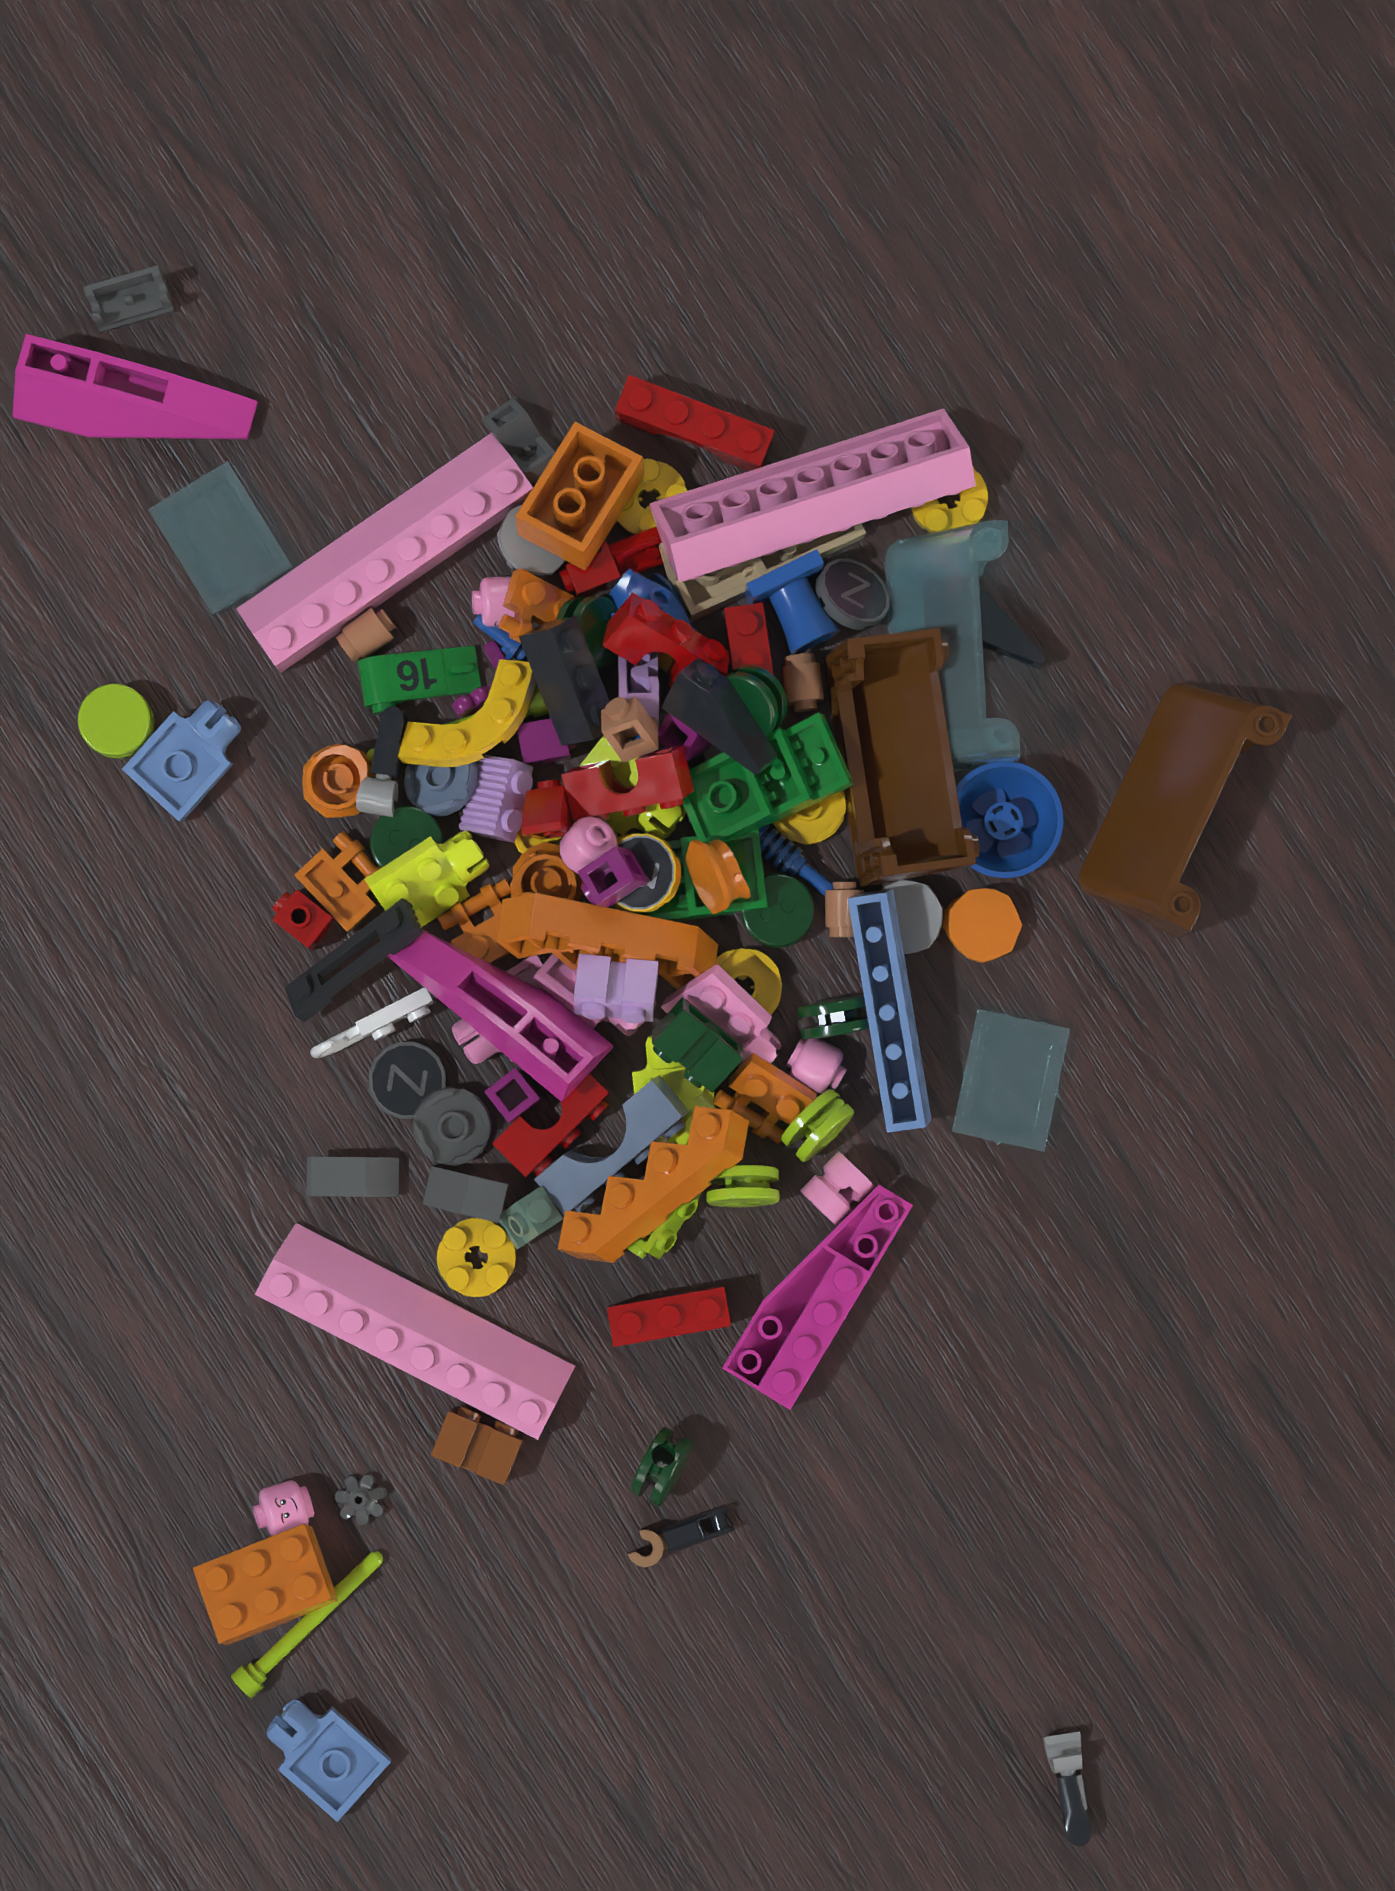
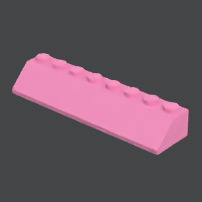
(813, 494)
(385, 552)
(415, 1330)

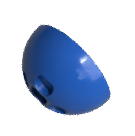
(1016, 799)

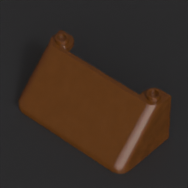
(898, 755)
(1169, 801)

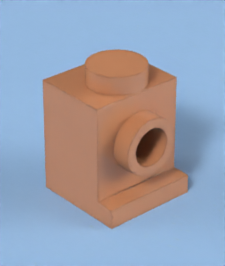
(625, 720)

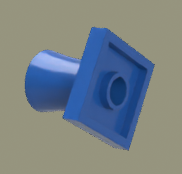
(795, 602)

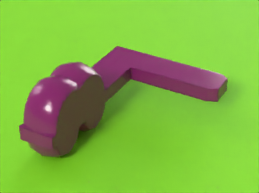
(468, 705)

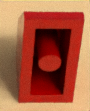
(546, 811)

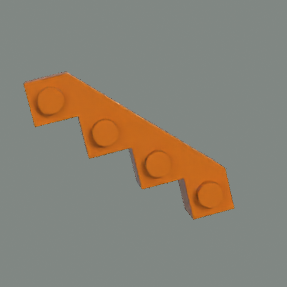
(565, 927)
(671, 1178)

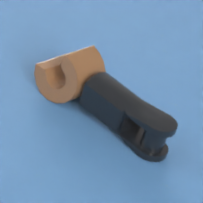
(681, 1535)

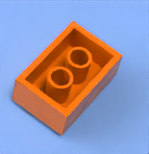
(580, 496)
(265, 1584)

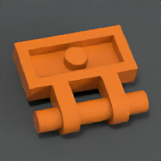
(531, 601)
(332, 885)
(481, 939)
(768, 1088)

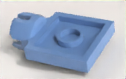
(185, 758)
(326, 1756)

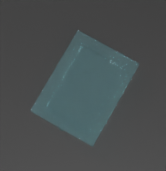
(220, 538)
(1010, 1080)

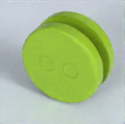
(115, 720)
(819, 1124)
(745, 1187)

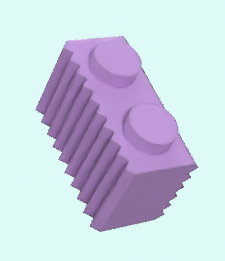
(497, 799)

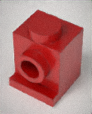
(598, 577)
(312, 929)

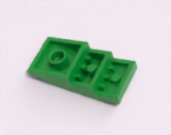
(735, 801)
(687, 903)

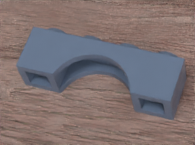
(648, 1115)

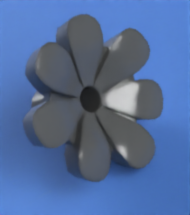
(369, 1499)

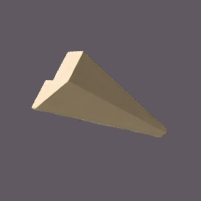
(728, 584)

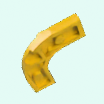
(467, 741)

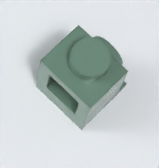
(529, 1217)

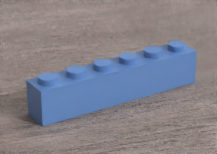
(889, 1010)

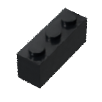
(566, 679)

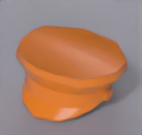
(334, 778)
(545, 873)
(715, 874)
(982, 924)

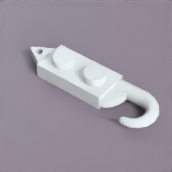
(379, 1023)

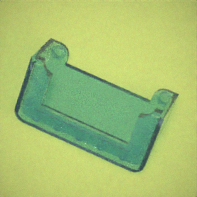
(937, 586)

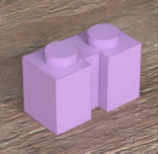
(640, 682)
(615, 988)

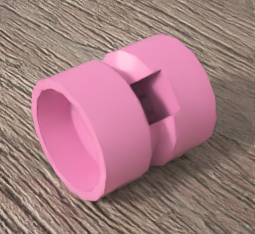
(837, 1188)

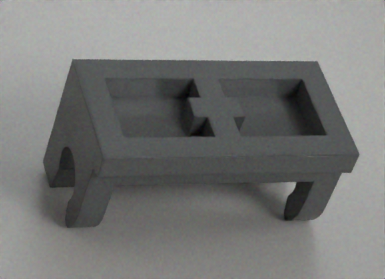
(129, 299)

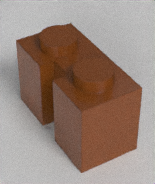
(478, 1445)

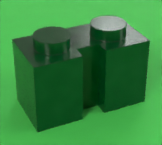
(696, 1044)

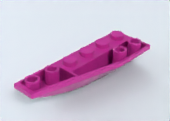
(120, 398)
(508, 1012)
(813, 1301)

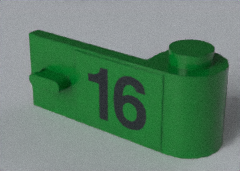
(417, 675)

